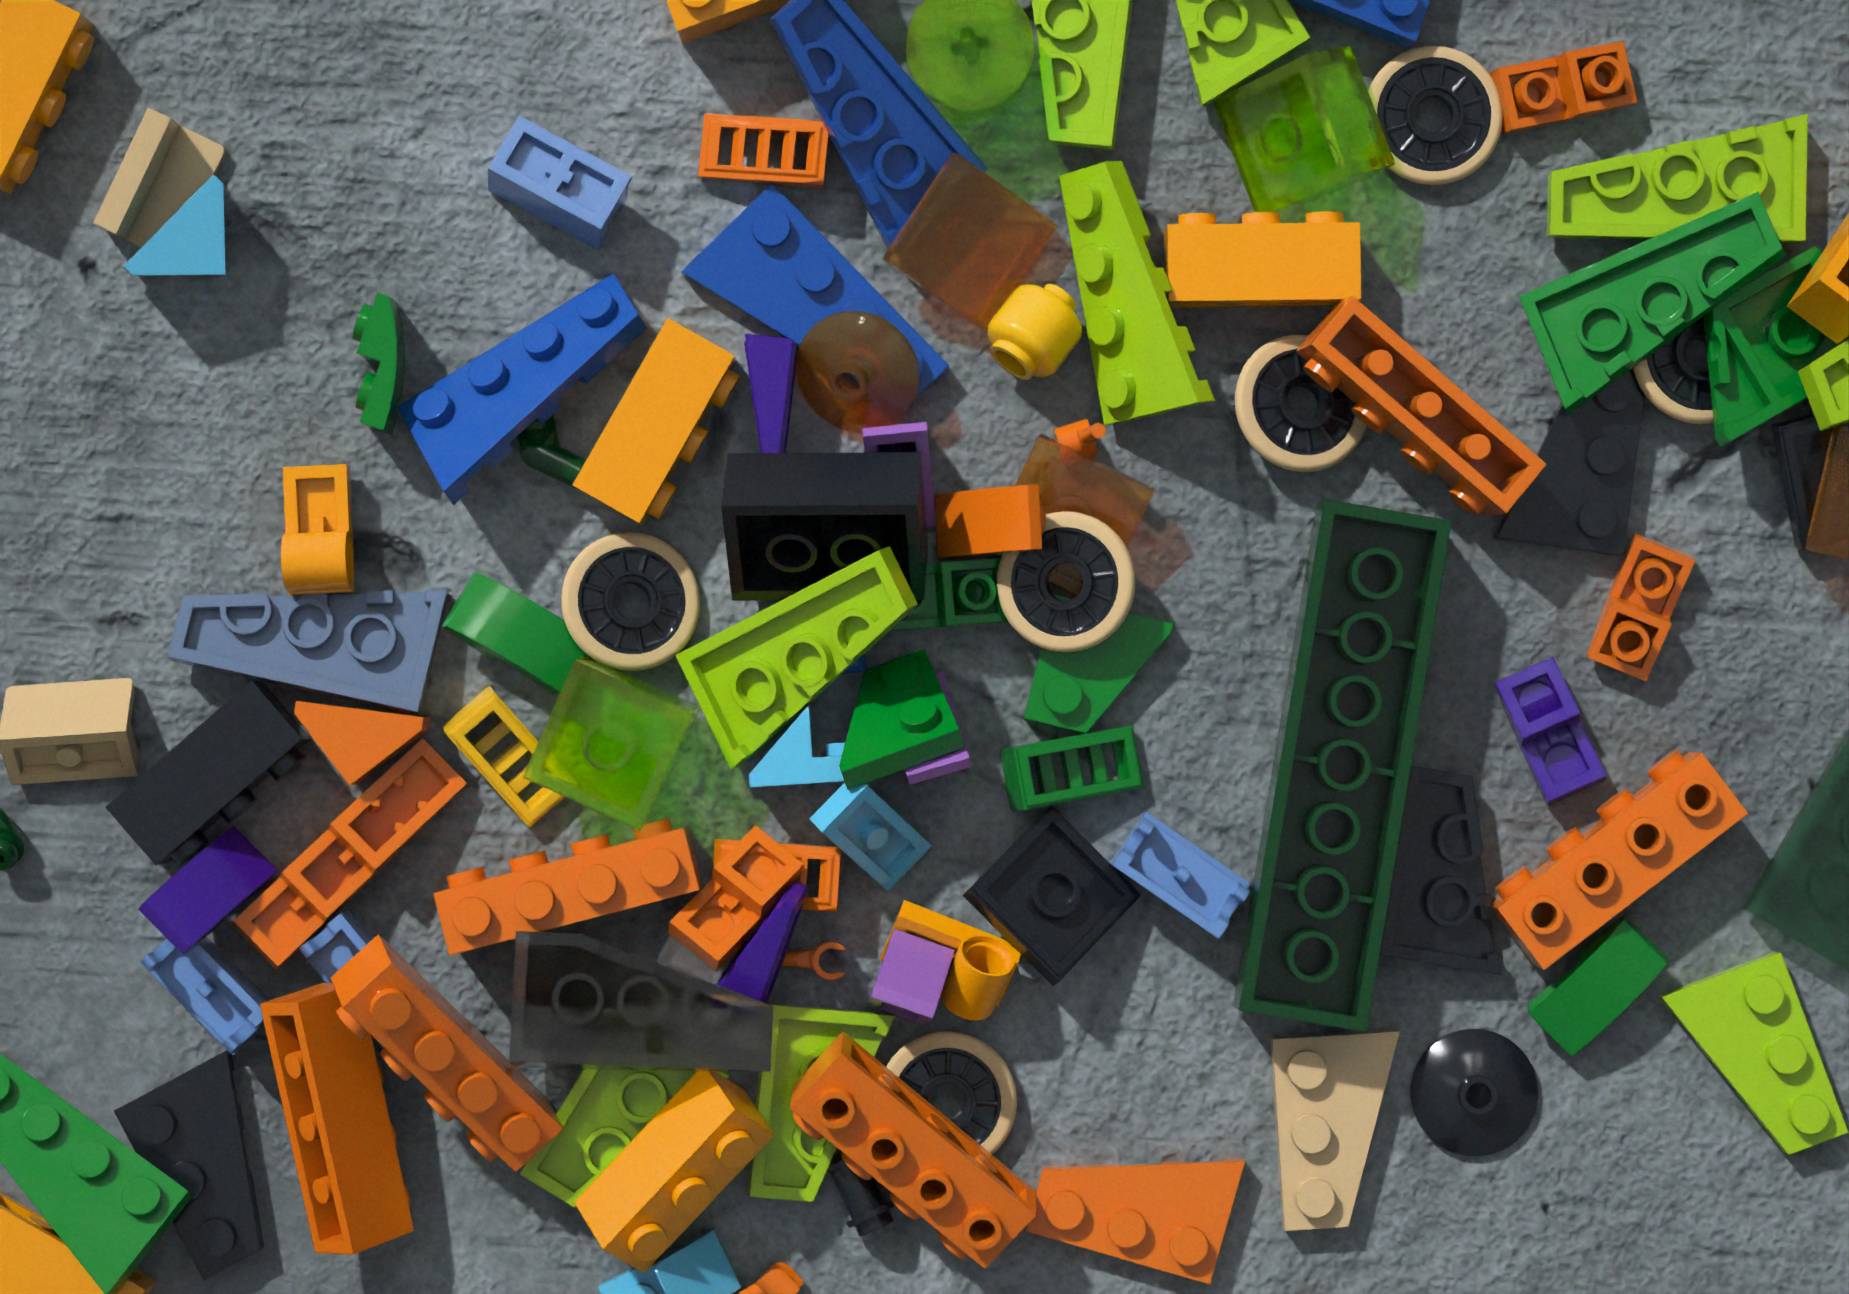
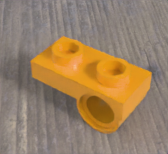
(318, 530)
(979, 965)

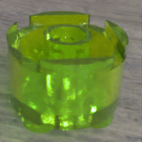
(947, 80)

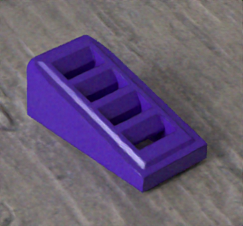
(772, 381)
(761, 958)

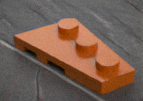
(1142, 1213)

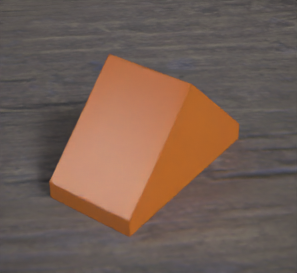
(359, 738)

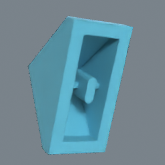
(189, 240)

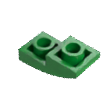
(383, 342)
(957, 596)
(514, 630)
(1599, 986)

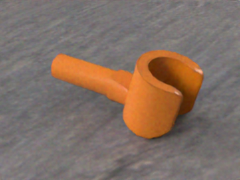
(1081, 436)
(810, 959)
(776, 1280)

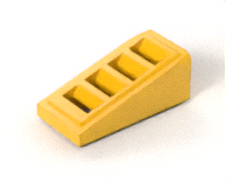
(468, 719)

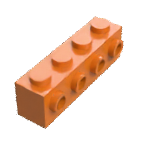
(1420, 408)
(1616, 858)
(567, 890)
(445, 1053)
(336, 1123)
(912, 1151)

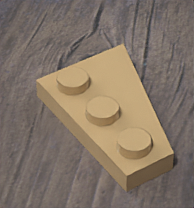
(1325, 1120)

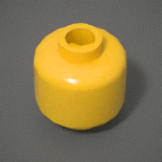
(1034, 331)

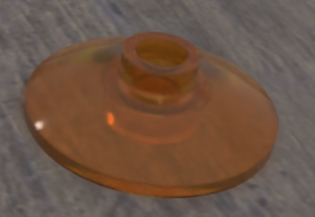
(871, 352)

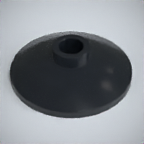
(1446, 1074)

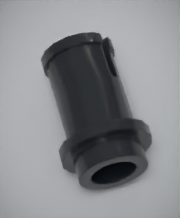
(861, 1199)

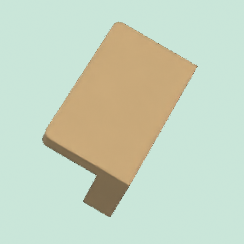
(156, 177)
(69, 731)

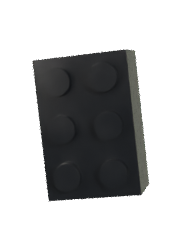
(816, 513)

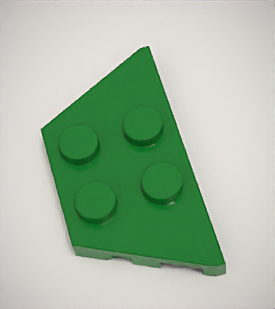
(1759, 348)

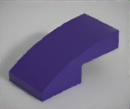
(1550, 731)
(207, 890)

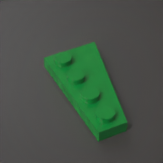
(1636, 301)
(83, 1179)

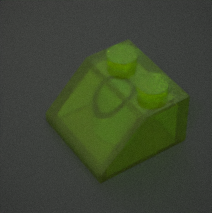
(1304, 130)
(611, 742)

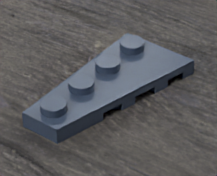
(338, 645)

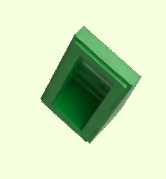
(1019, 778)

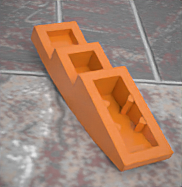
(349, 853)

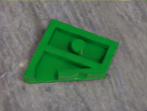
(1079, 686)
(897, 721)

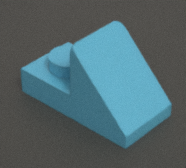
(793, 759)
(871, 833)
(687, 1269)

